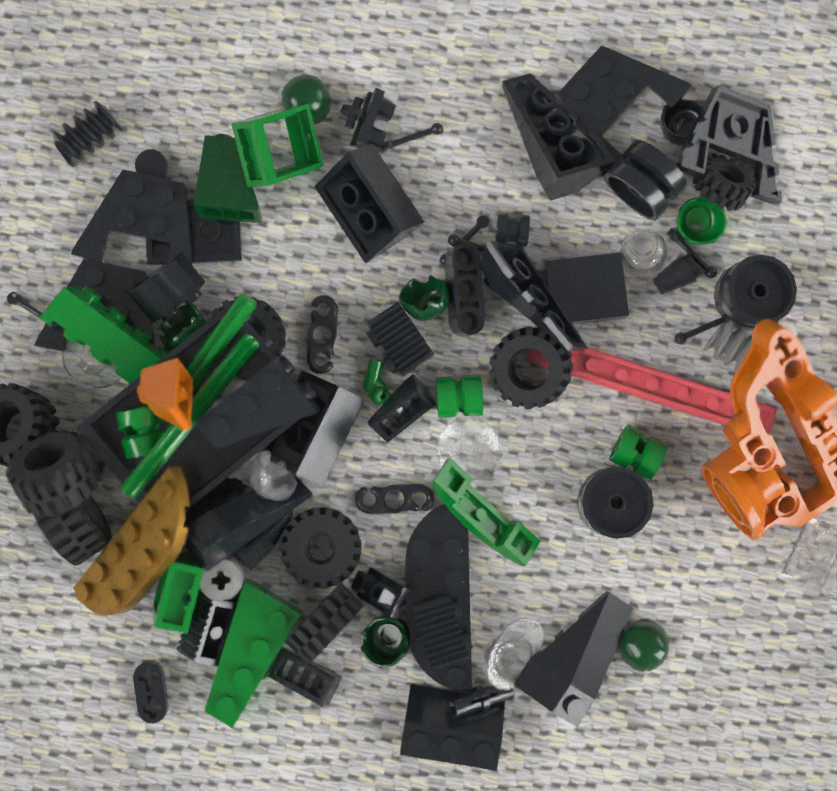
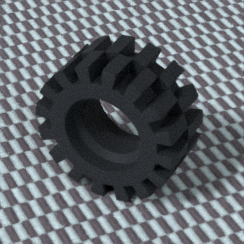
(725, 182)

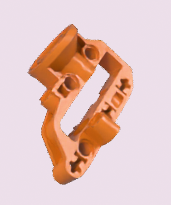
(749, 474)

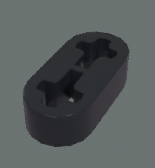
(143, 693)

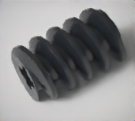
(85, 133)

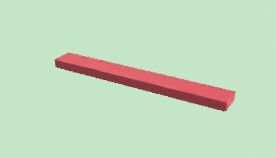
(654, 386)

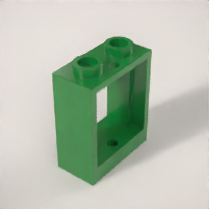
(255, 150)
(170, 603)

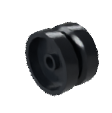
(645, 179)
(756, 274)
(634, 502)

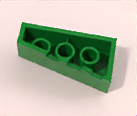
(103, 330)
(253, 641)

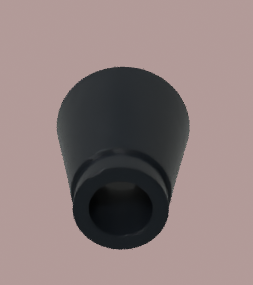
(677, 274)

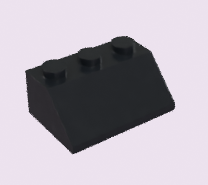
(368, 202)
(315, 440)
(437, 736)

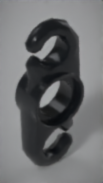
(315, 348)
(408, 492)

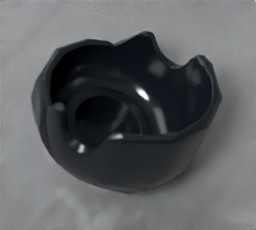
(686, 110)

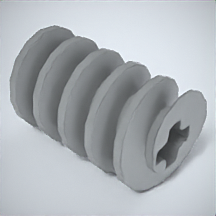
(730, 344)
(214, 587)

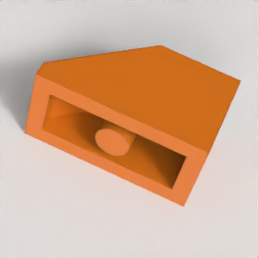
(168, 392)

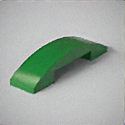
(481, 517)

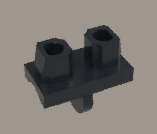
(374, 106)
(380, 591)

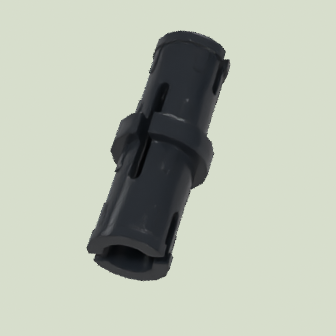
(462, 704)

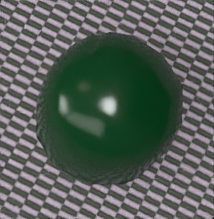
(308, 90)
(425, 299)
(187, 317)
(644, 645)
(384, 653)

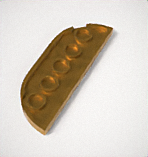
(139, 549)

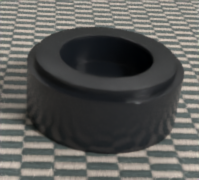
(151, 163)

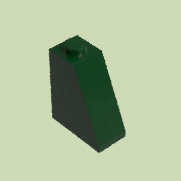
(222, 183)

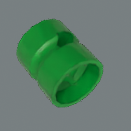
(459, 396)
(140, 430)
(649, 455)

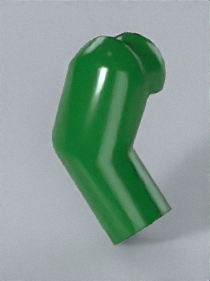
(373, 382)

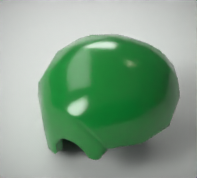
(698, 212)

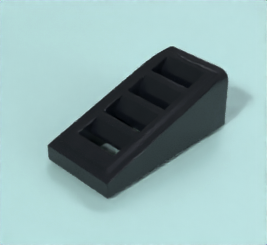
(403, 394)
(333, 679)

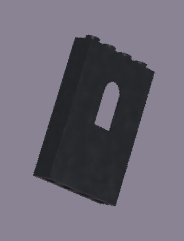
(196, 456)

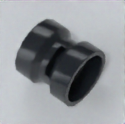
(513, 229)

